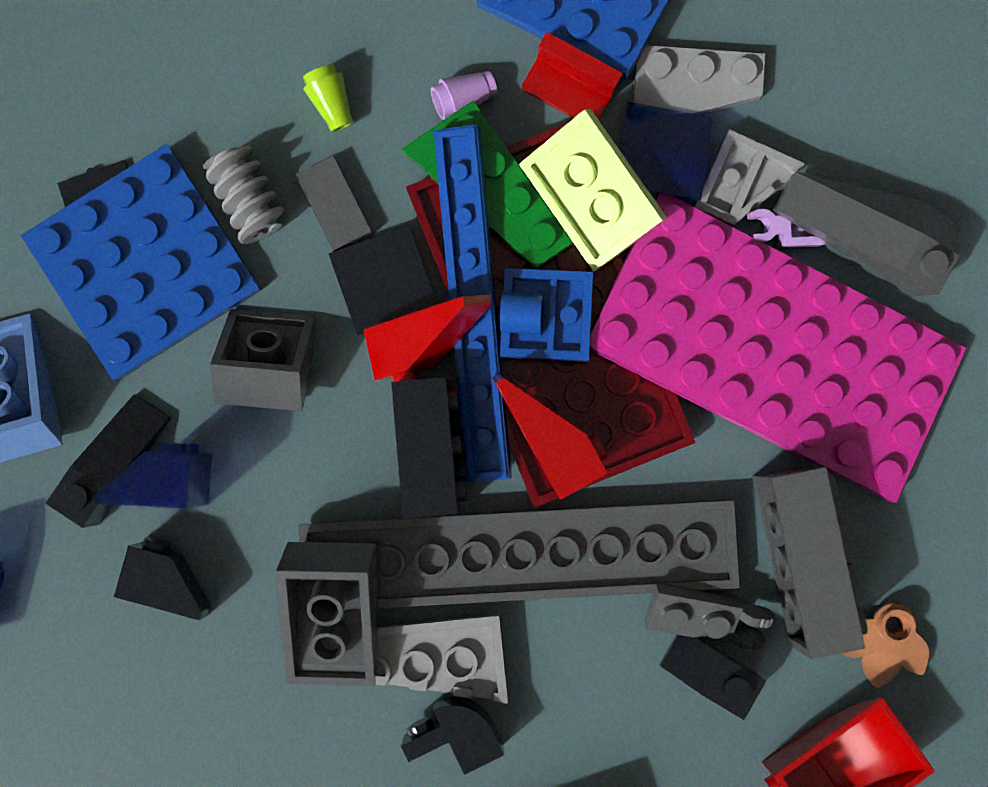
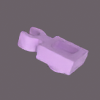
(787, 233)

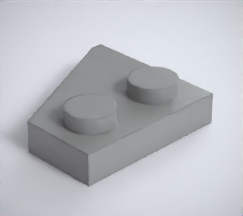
(743, 177)

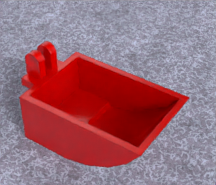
(851, 749)

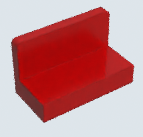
(570, 78)

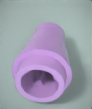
(458, 91)

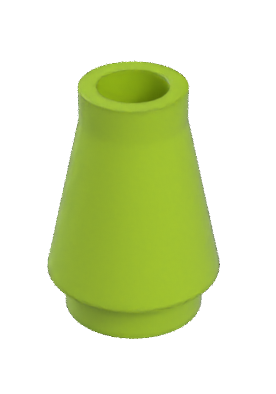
(328, 94)

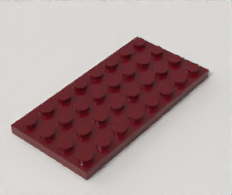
(624, 410)

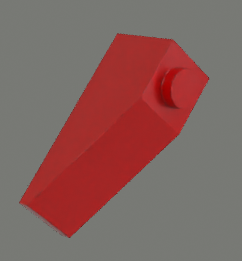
(421, 338)
(559, 445)

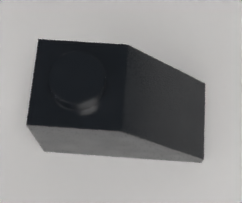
(161, 580)
(713, 674)

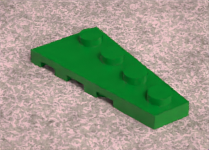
(513, 204)

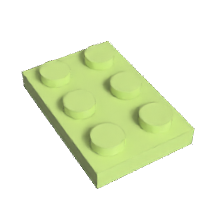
(592, 190)

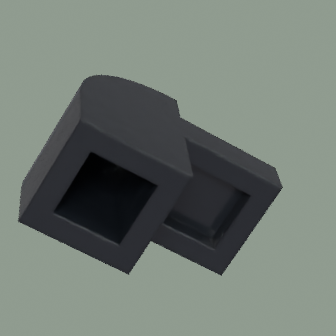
(463, 726)

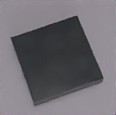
(382, 278)

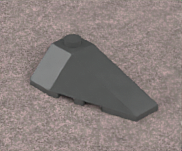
(880, 230)

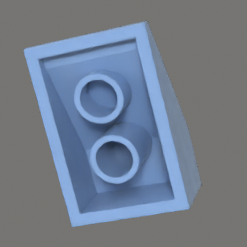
(26, 393)

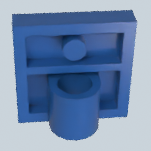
(546, 315)

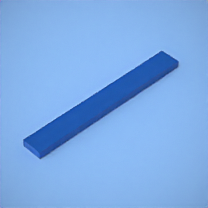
(471, 274)

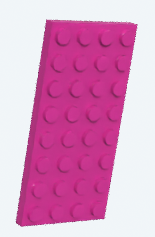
(776, 348)

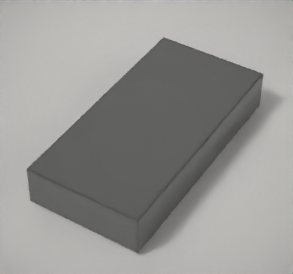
(333, 204)

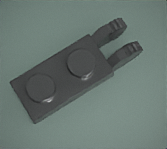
(707, 616)

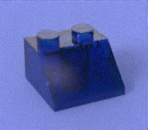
(667, 149)
(163, 478)

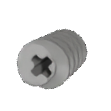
(242, 194)

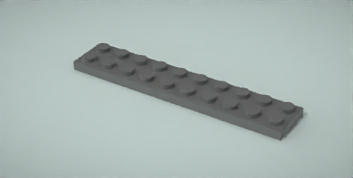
(545, 552)

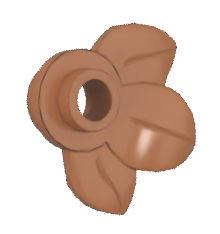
(890, 651)

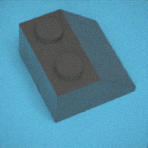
(263, 360)

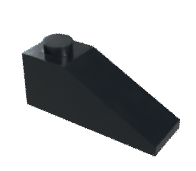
(114, 448)

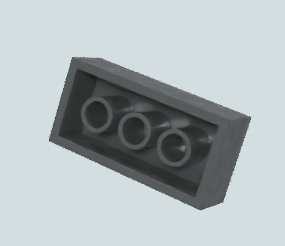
(810, 561)

